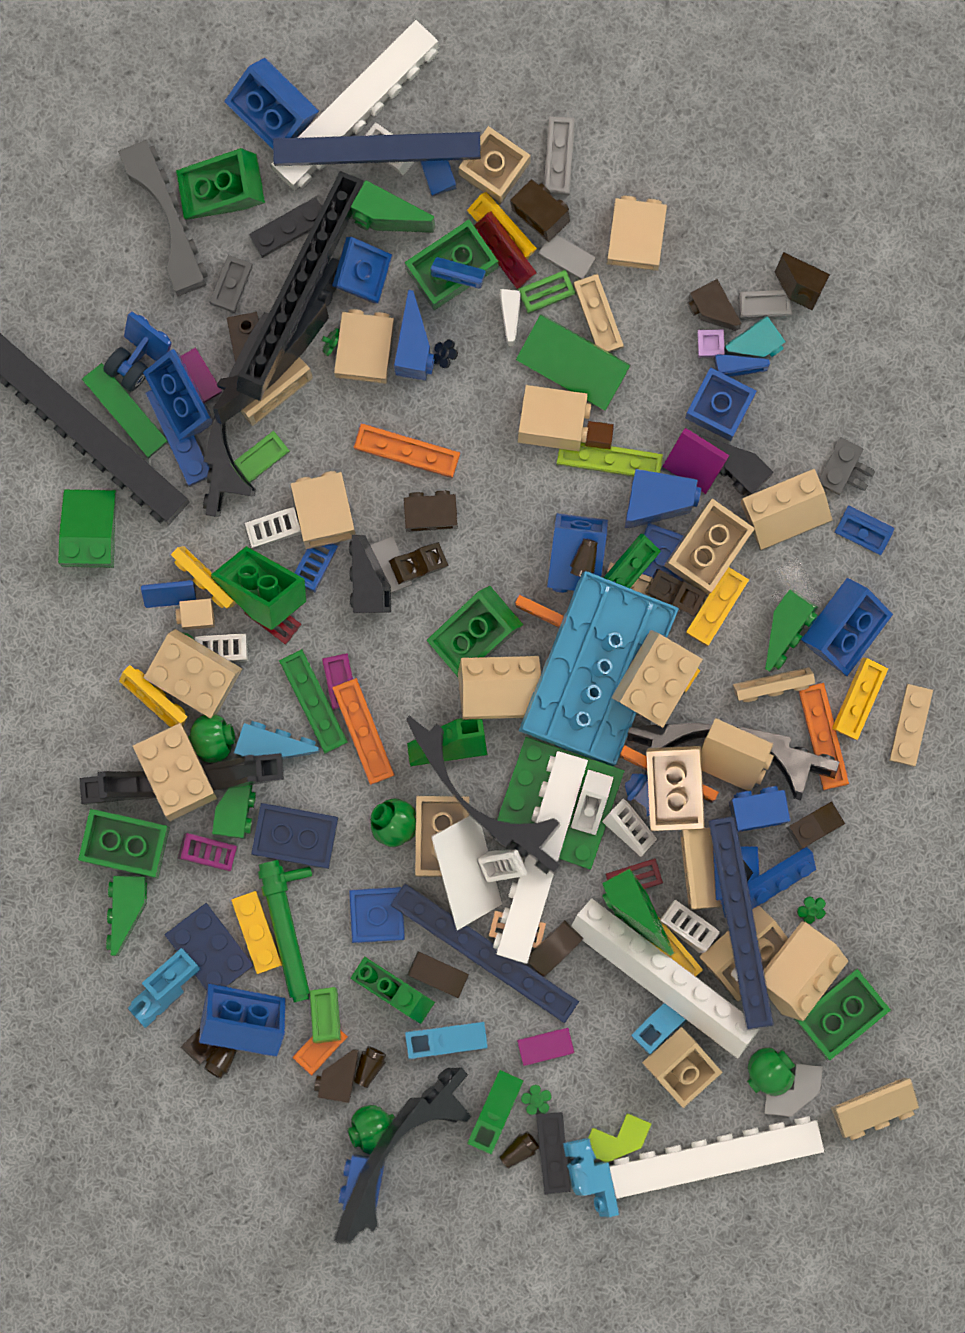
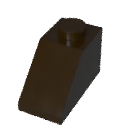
(800, 280)
(713, 306)
(815, 825)
(338, 1079)

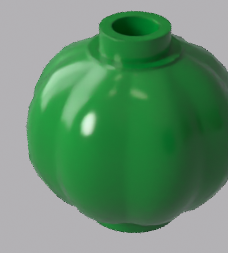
(212, 738)
(393, 822)
(770, 1072)
(368, 1126)

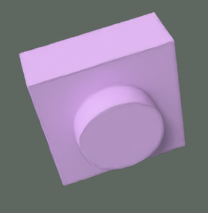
(710, 343)

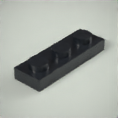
(286, 227)
(552, 1154)

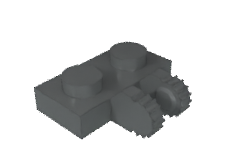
(841, 465)

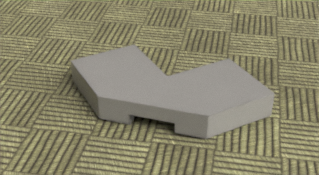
(805, 1088)

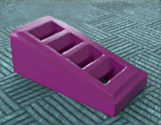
(185, 845)

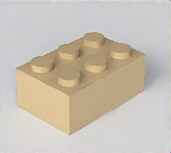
(709, 546)
(192, 673)
(657, 678)
(174, 772)
(675, 788)
(432, 817)

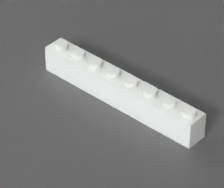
(367, 95)
(532, 889)
(664, 977)
(716, 1158)

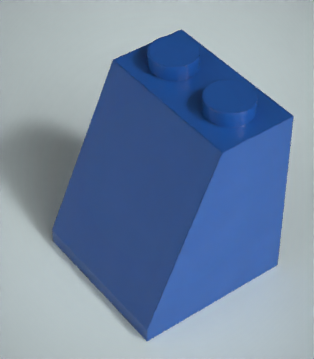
(660, 497)
(567, 538)

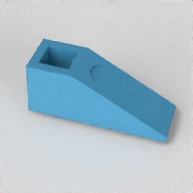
(258, 741)
(658, 1028)
(446, 1040)

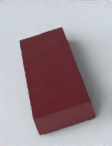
(505, 250)

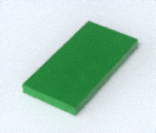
(573, 362)

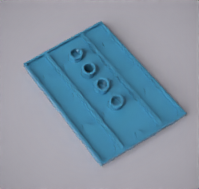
(591, 657)

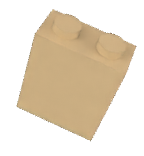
(637, 233)
(364, 346)
(553, 418)
(323, 509)
(735, 755)

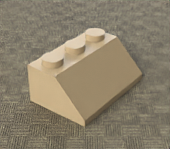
(290, 382)
(787, 509)
(497, 686)
(699, 868)
(720, 956)
(802, 971)
(876, 1108)

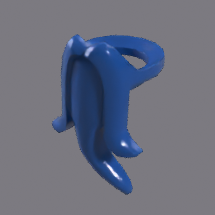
(638, 790)

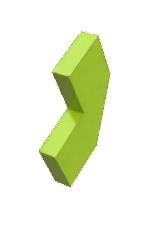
(629, 1139)

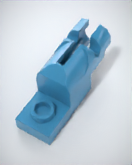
(163, 987)
(591, 1177)

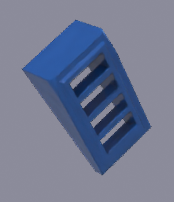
(740, 365)
(313, 585)

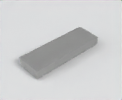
(559, 155)

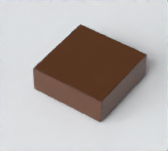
(599, 435)

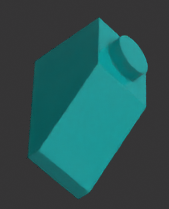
(758, 340)

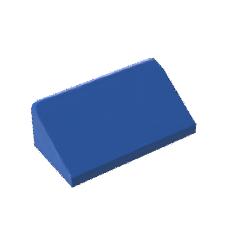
(438, 176)
(458, 273)
(864, 530)
(168, 593)

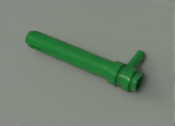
(275, 889)

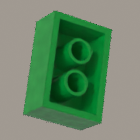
(461, 246)
(124, 843)
(843, 1014)

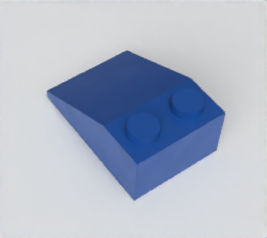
(413, 348)

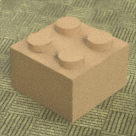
(499, 165)
(682, 1067)

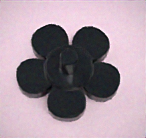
(445, 353)

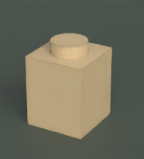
(195, 614)

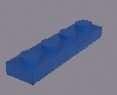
(185, 451)
(780, 877)

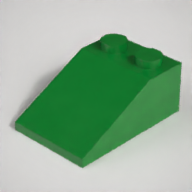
(220, 185)
(386, 212)
(87, 529)
(261, 587)
(475, 629)
(633, 905)

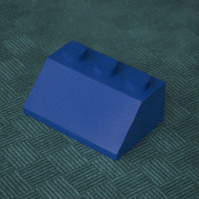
(270, 103)
(178, 395)
(847, 626)
(243, 1020)

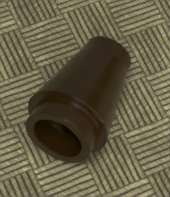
(584, 558)
(220, 1061)
(369, 1066)
(520, 1149)

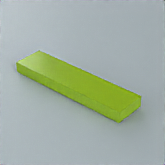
(615, 461)

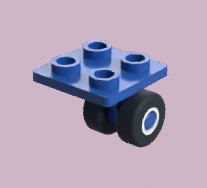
(147, 341)

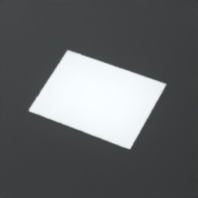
(463, 878)

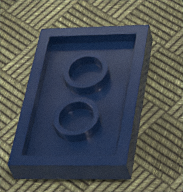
(294, 835)
(210, 947)

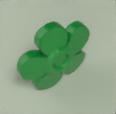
(331, 341)
(812, 909)
(536, 1100)

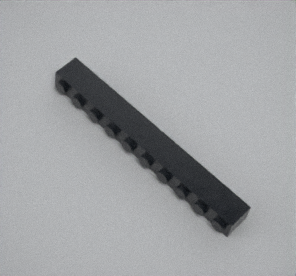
(298, 287)
(89, 434)

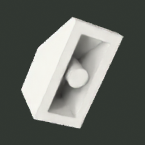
(592, 802)

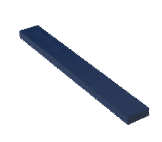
(377, 148)
(740, 923)
(482, 953)

